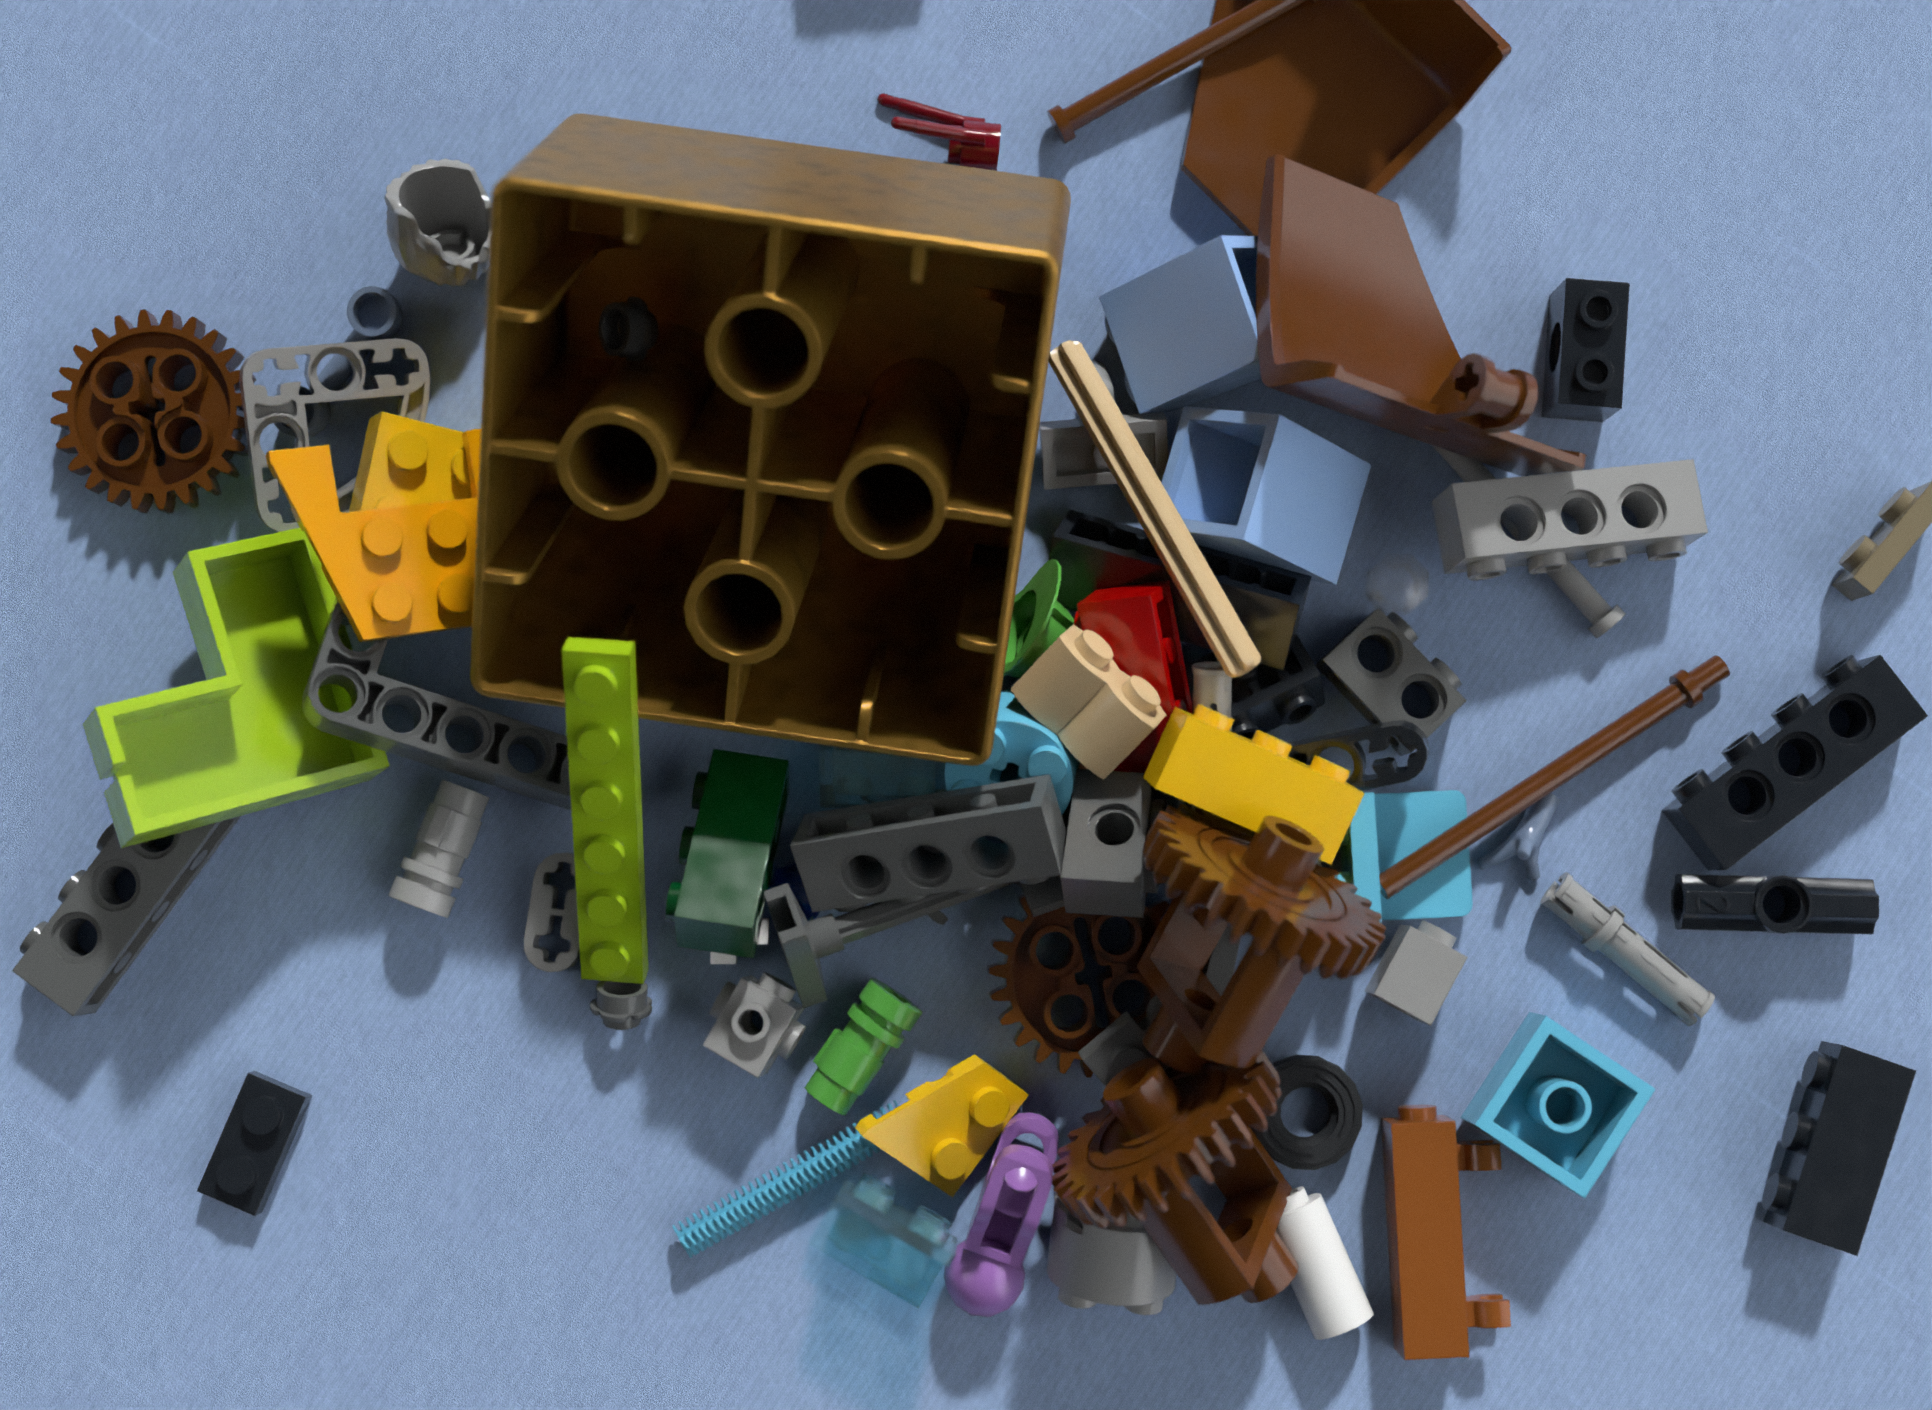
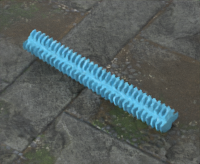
(776, 1190)

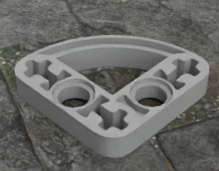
(289, 406)

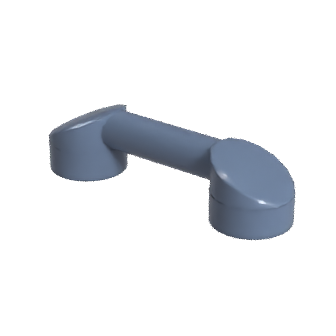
(373, 316)

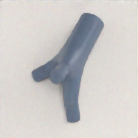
(1526, 838)

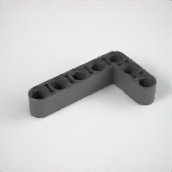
(431, 716)

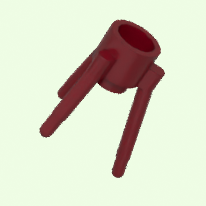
(970, 138)

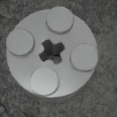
(1107, 1264)

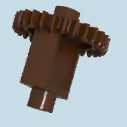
(1264, 888)
(1158, 1135)

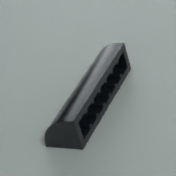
(1111, 554)

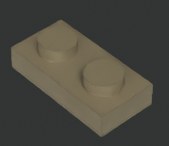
(1874, 558)

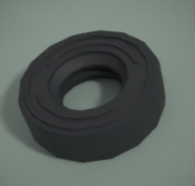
(1343, 1121)

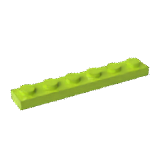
(606, 808)

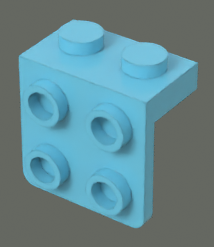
(1390, 829)

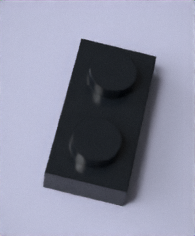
(254, 1143)

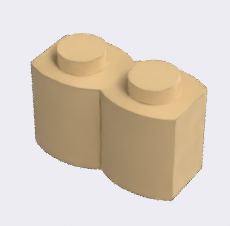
(1089, 700)

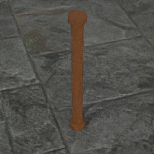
(1166, 65)

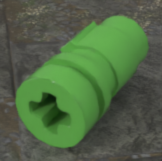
(858, 1052)

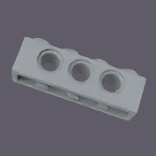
(1659, 494)

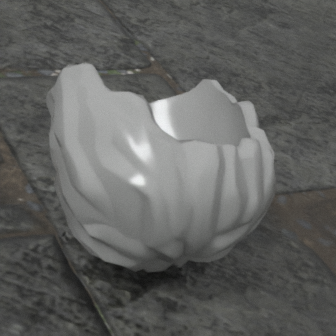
(439, 222)

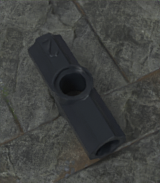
(1810, 904)

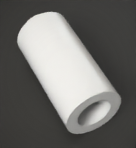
(1325, 1276)

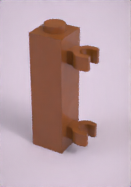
(1426, 1234)

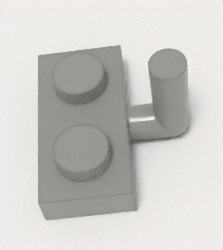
(1073, 459)

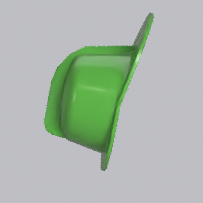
(1036, 620)

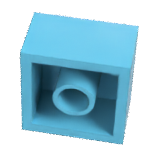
(1558, 1103)

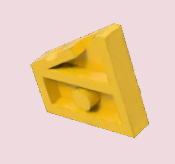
(947, 1122)

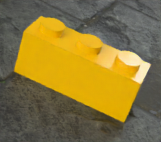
(1251, 778)

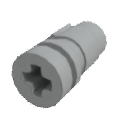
(441, 849)

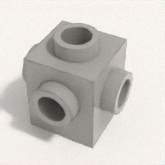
(736, 1035)

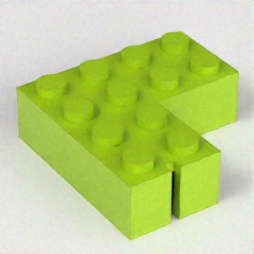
(242, 732)

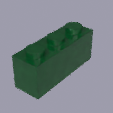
(729, 853)

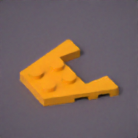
(389, 566)

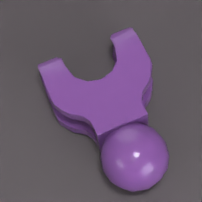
(988, 1264)

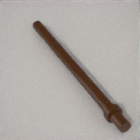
(1684, 689)

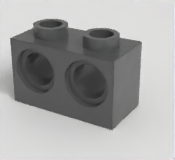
(1379, 693)

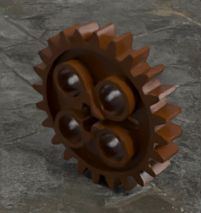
(101, 422)
(1035, 986)

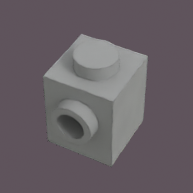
(1417, 971)

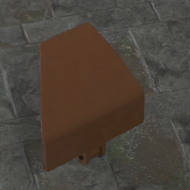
(1334, 89)
(1360, 333)

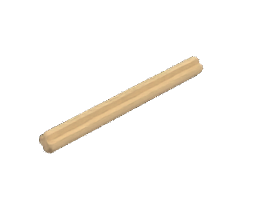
(1154, 509)

